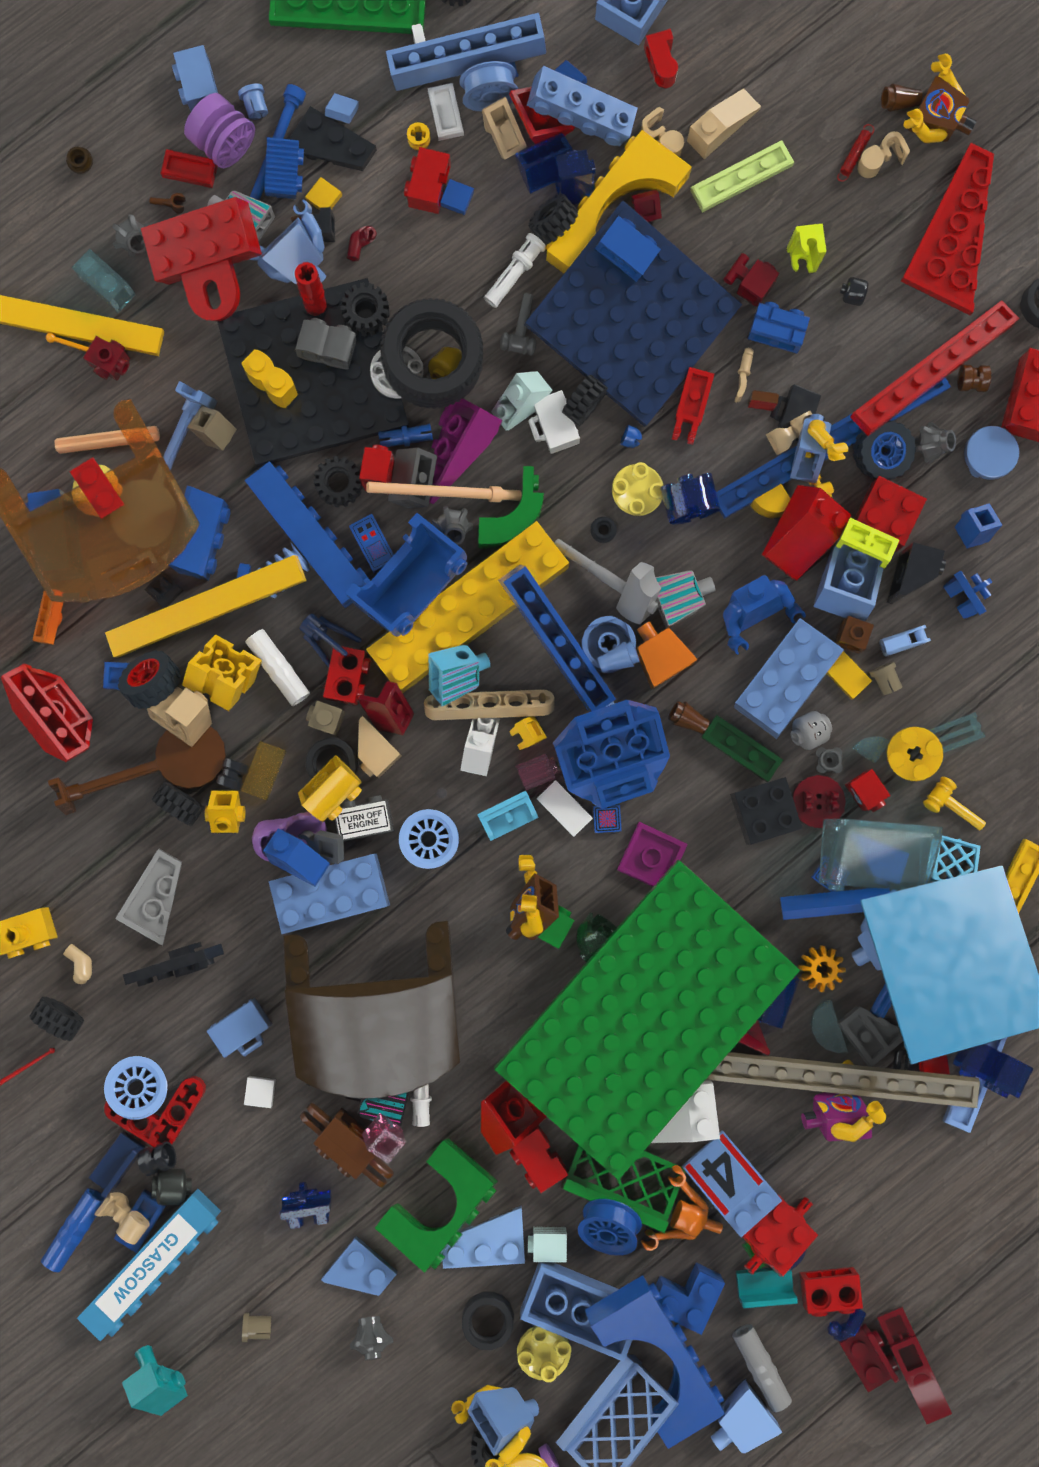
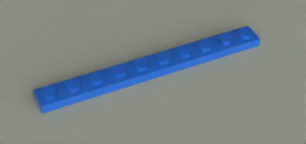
(778, 471)

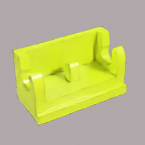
(807, 244)
(868, 541)

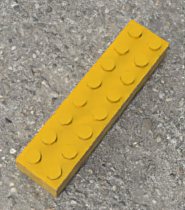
(467, 607)

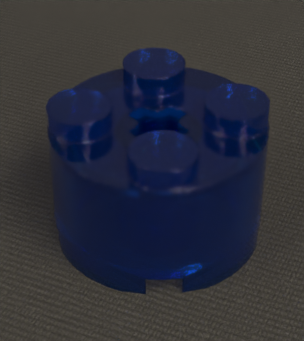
(690, 498)

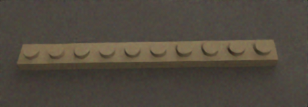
(848, 1079)

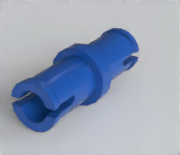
(405, 435)

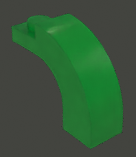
(499, 531)

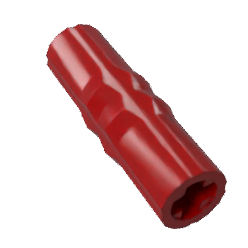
(310, 288)

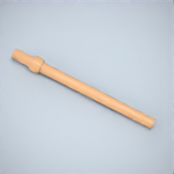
(493, 494)

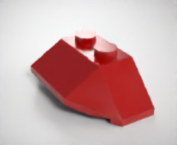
(49, 711)

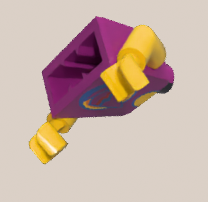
(843, 1116)

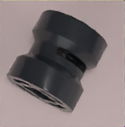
(232, 774)
(158, 1158)

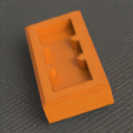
(48, 620)

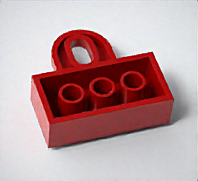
(203, 249)

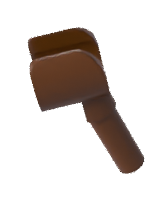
(170, 202)

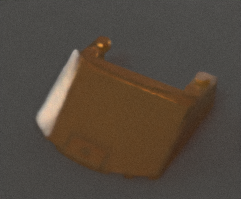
(98, 558)

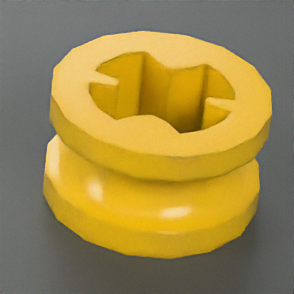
(412, 130)

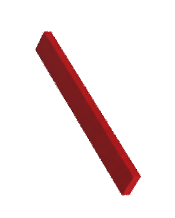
(934, 368)

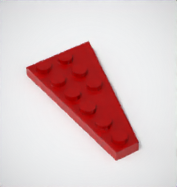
(952, 244)

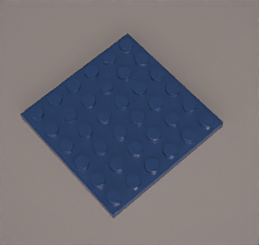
(632, 332)

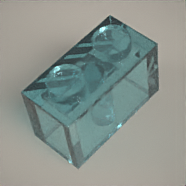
(103, 280)

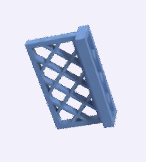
(605, 1399)

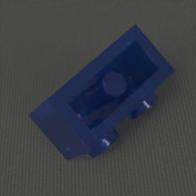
(574, 175)

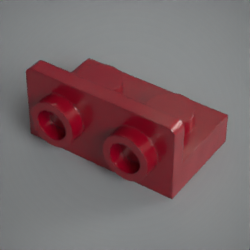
(868, 1358)

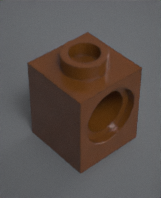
(853, 634)

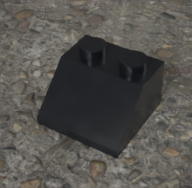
(914, 569)

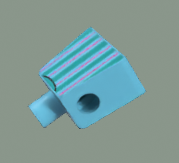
(454, 672)

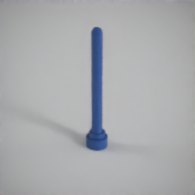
(293, 97)

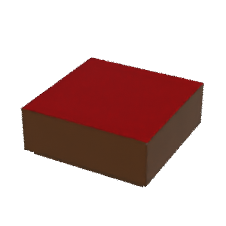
(763, 400)

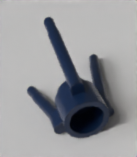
(315, 629)

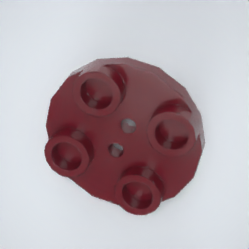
(831, 800)

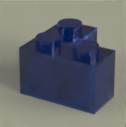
(998, 1070)

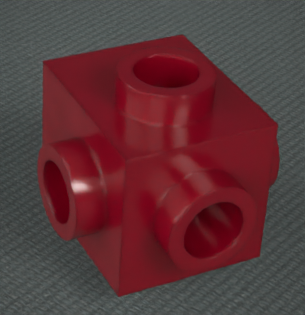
(107, 358)

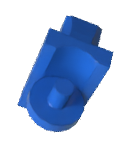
(974, 604)

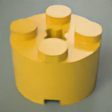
(920, 768)

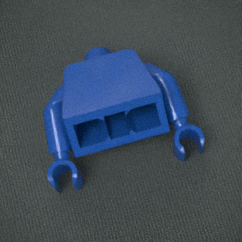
(755, 603)

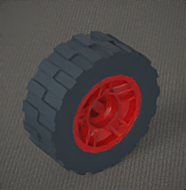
(149, 679)

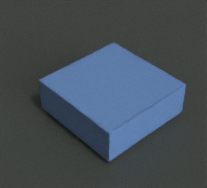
(341, 108)

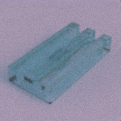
(974, 726)

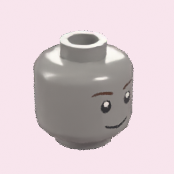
(811, 730)

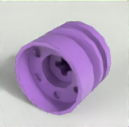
(219, 130)

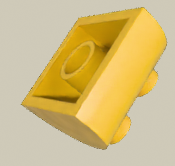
(329, 789)

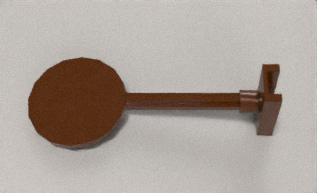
(175, 759)

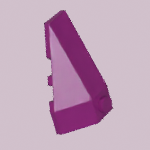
(463, 437)

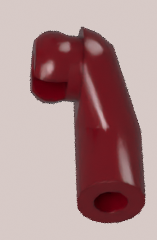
(359, 240)

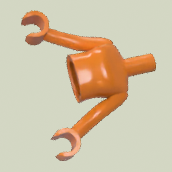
(687, 1218)

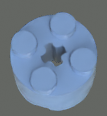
(605, 628)

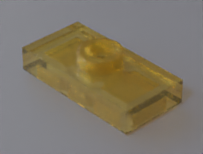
(263, 770)

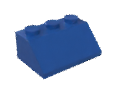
(199, 555)

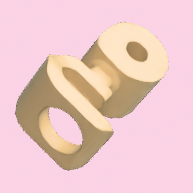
(671, 140)
(875, 156)
(782, 437)
(131, 1223)

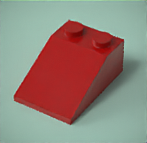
(805, 531)

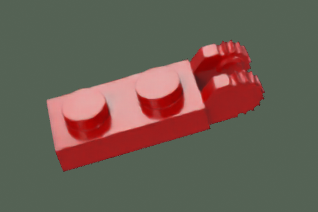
(693, 402)

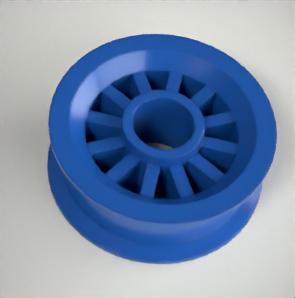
(609, 1227)

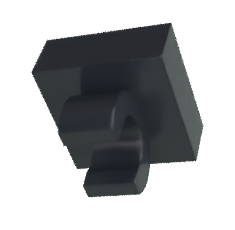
(163, 590)

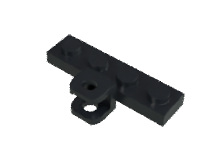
(182, 961)

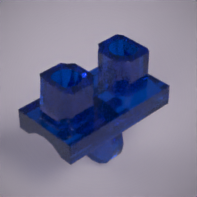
(306, 1203)

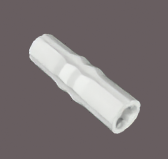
(277, 667)

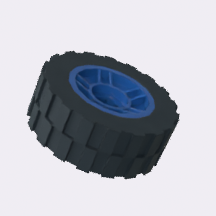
(890, 464)

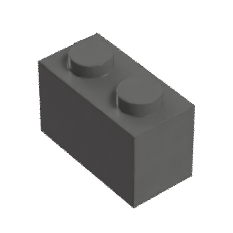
(413, 467)

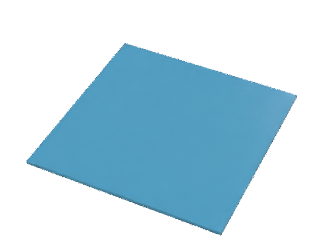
(955, 963)

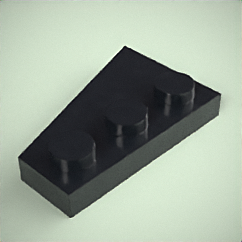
(332, 142)

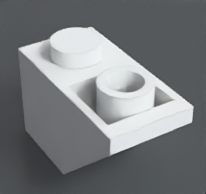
(479, 745)

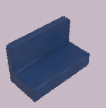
(116, 1163)

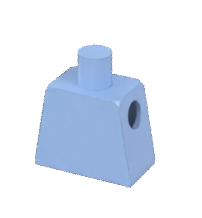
(745, 1421)

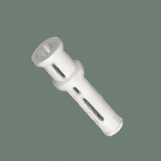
(521, 261)

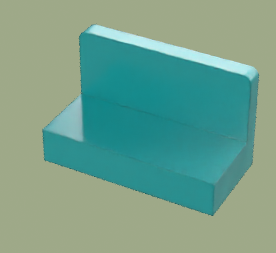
(765, 1288)

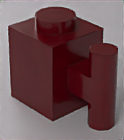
(755, 281)

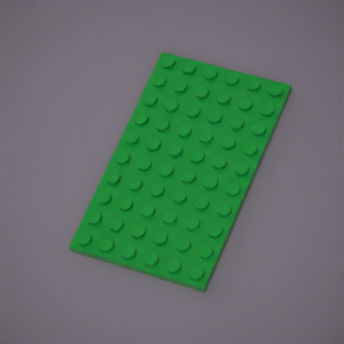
(647, 1019)

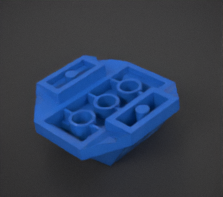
(616, 772)

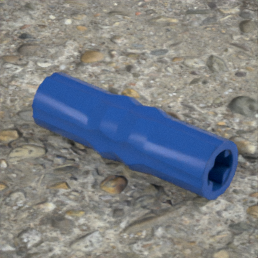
(72, 1231)

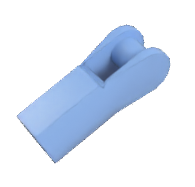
(901, 641)

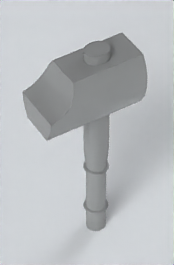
(637, 594)

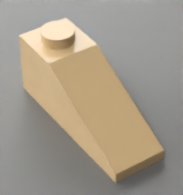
(721, 122)

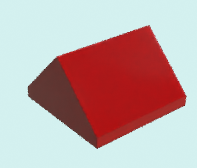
(538, 126)

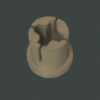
(884, 673)
(256, 1327)

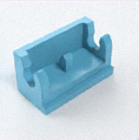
(508, 815)

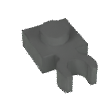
(326, 844)

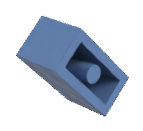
(195, 75)

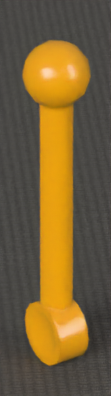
(51, 337)

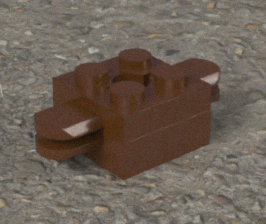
(344, 1143)

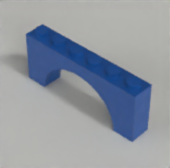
(638, 1315)

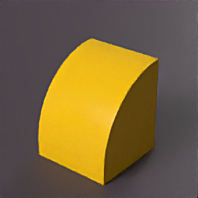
(772, 503)

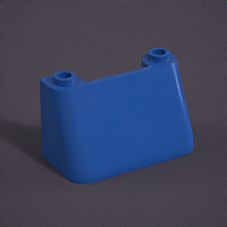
(410, 578)

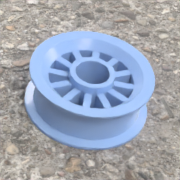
(406, 830)
(114, 1077)

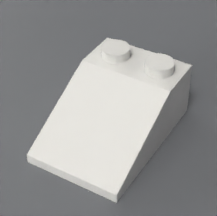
(695, 1120)

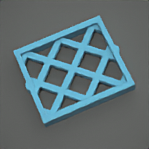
(958, 843)

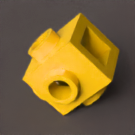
(224, 817)

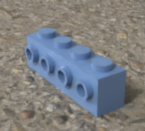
(581, 106)

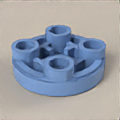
(991, 453)

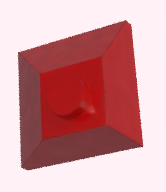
(507, 1117)

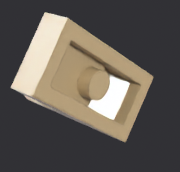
(503, 127)

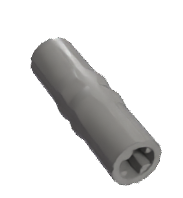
(762, 1368)

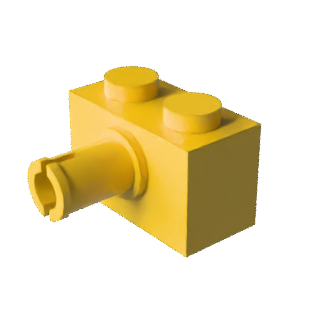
(26, 930)

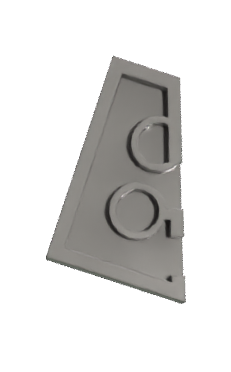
(152, 898)

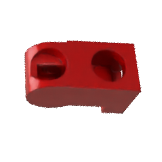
(662, 64)

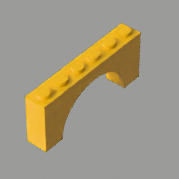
(642, 166)

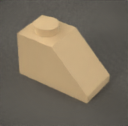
(374, 750)

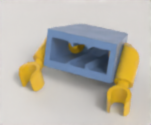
(811, 451)
(501, 1419)

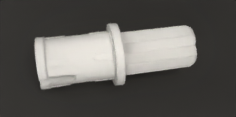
(421, 1106)

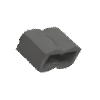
(326, 343)

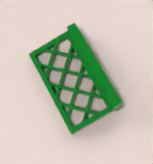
(591, 1191)

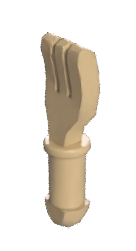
(743, 372)

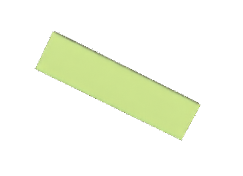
(742, 176)

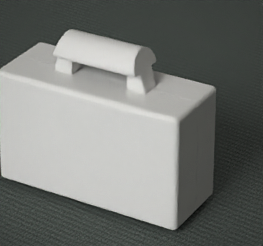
(556, 427)

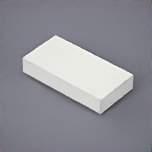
(445, 111)
(564, 808)

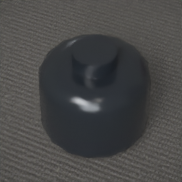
(854, 291)

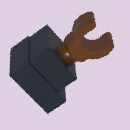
(326, 223)

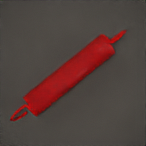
(855, 152)

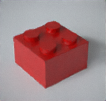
(890, 509)

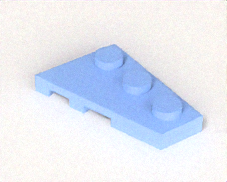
(489, 1243)

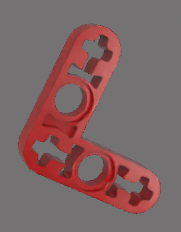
(156, 1123)

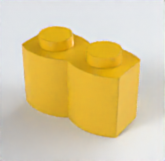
(268, 378)

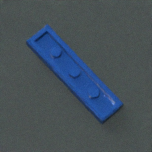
(827, 903)

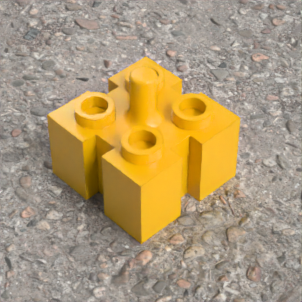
(221, 672)

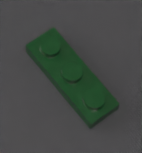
(742, 748)

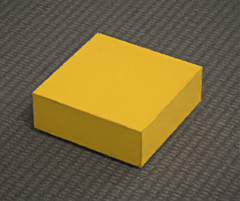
(323, 194)

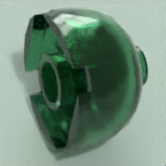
(593, 934)

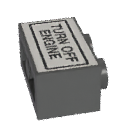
(364, 819)

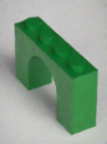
(424, 1243)

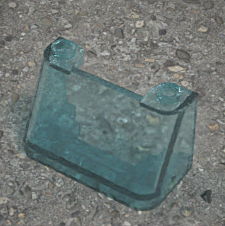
(877, 854)

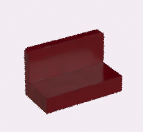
(389, 711)

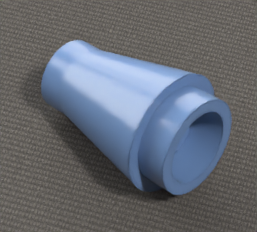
(620, 657)

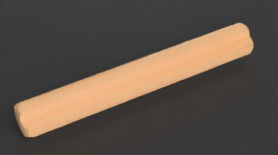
(97, 441)

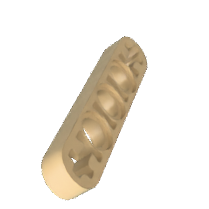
(501, 709)

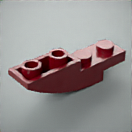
(914, 1365)

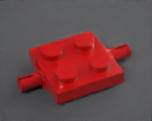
(780, 1237)

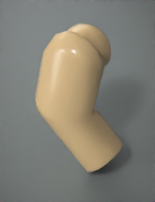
(82, 964)

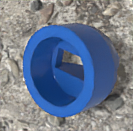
(629, 437)

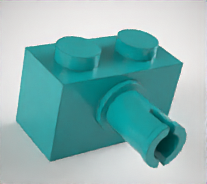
(154, 1386)

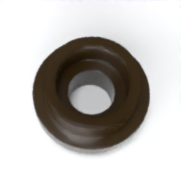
(74, 155)

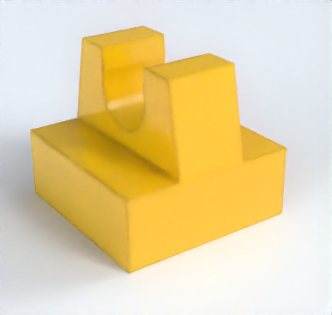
(529, 731)

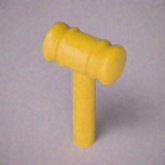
(941, 796)

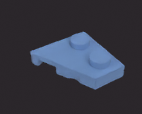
(360, 1269)

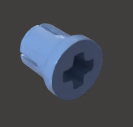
(253, 100)

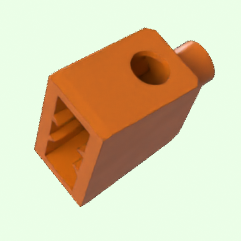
(662, 654)

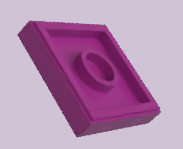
(650, 854)

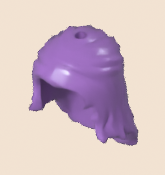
(293, 825)

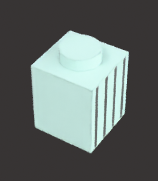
(548, 1244)

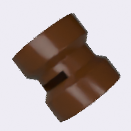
(974, 378)

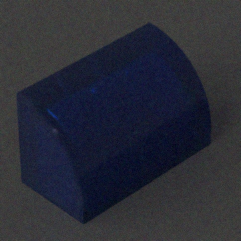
(538, 162)
(777, 1012)

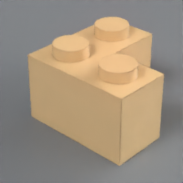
(183, 714)

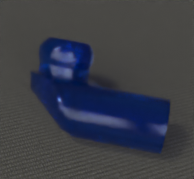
(848, 1329)

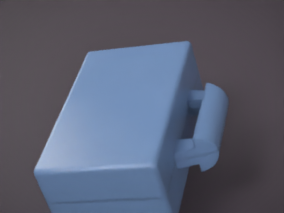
(239, 1028)

